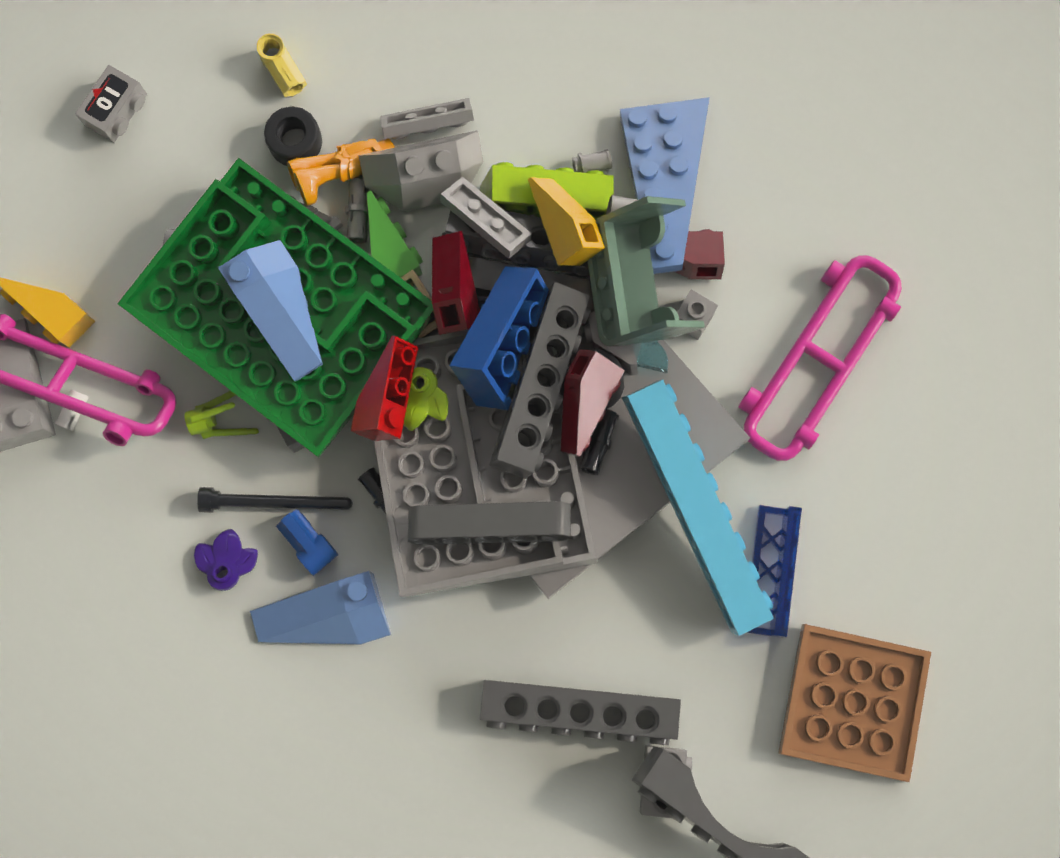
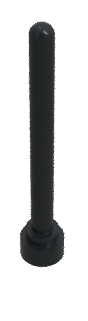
(212, 500)

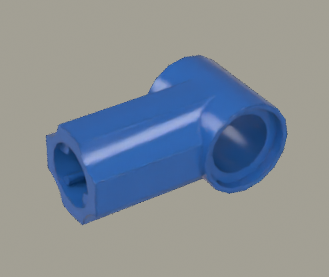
(311, 548)

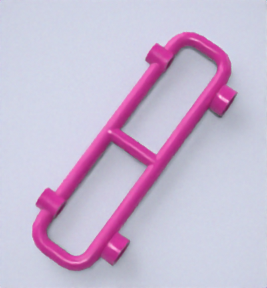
(756, 403)
(118, 428)

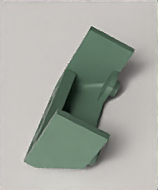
(624, 276)

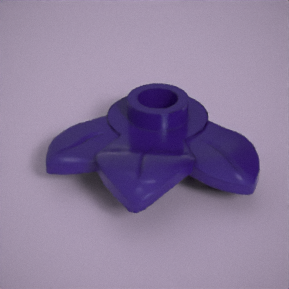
(225, 555)

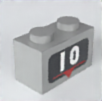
(111, 104)

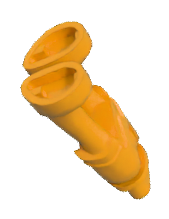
(343, 164)

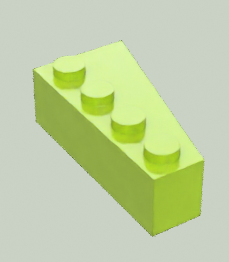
(511, 190)

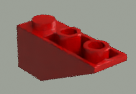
(385, 396)

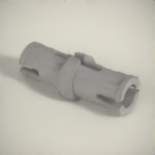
(357, 211)

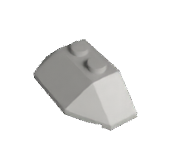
(421, 171)

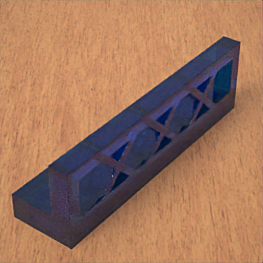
(785, 565)

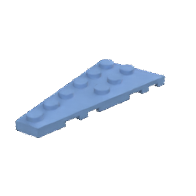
(664, 162)

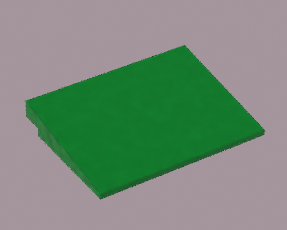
(348, 293)

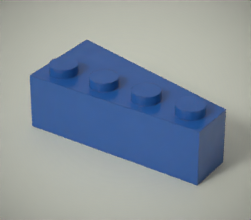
(500, 336)

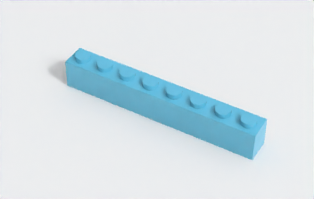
(698, 507)

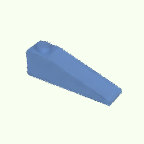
(274, 298)
(331, 614)

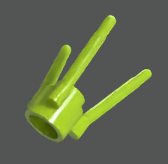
(203, 419)

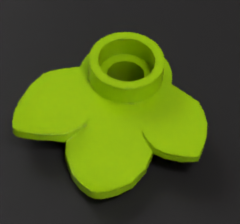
(425, 401)

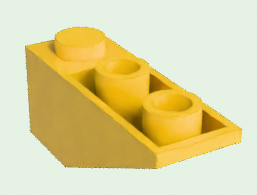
(567, 224)
(52, 309)

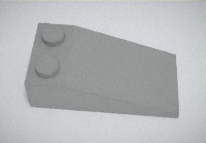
(21, 414)

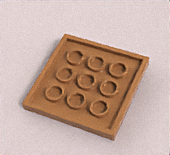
(855, 702)

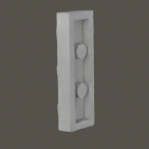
(427, 119)
(485, 217)

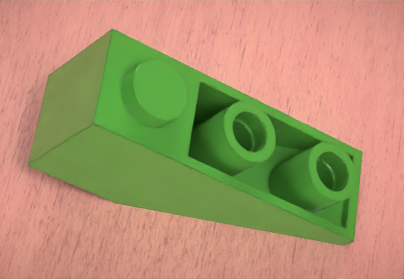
(388, 241)

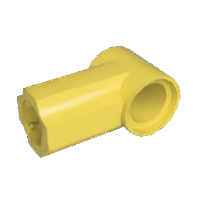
(280, 65)

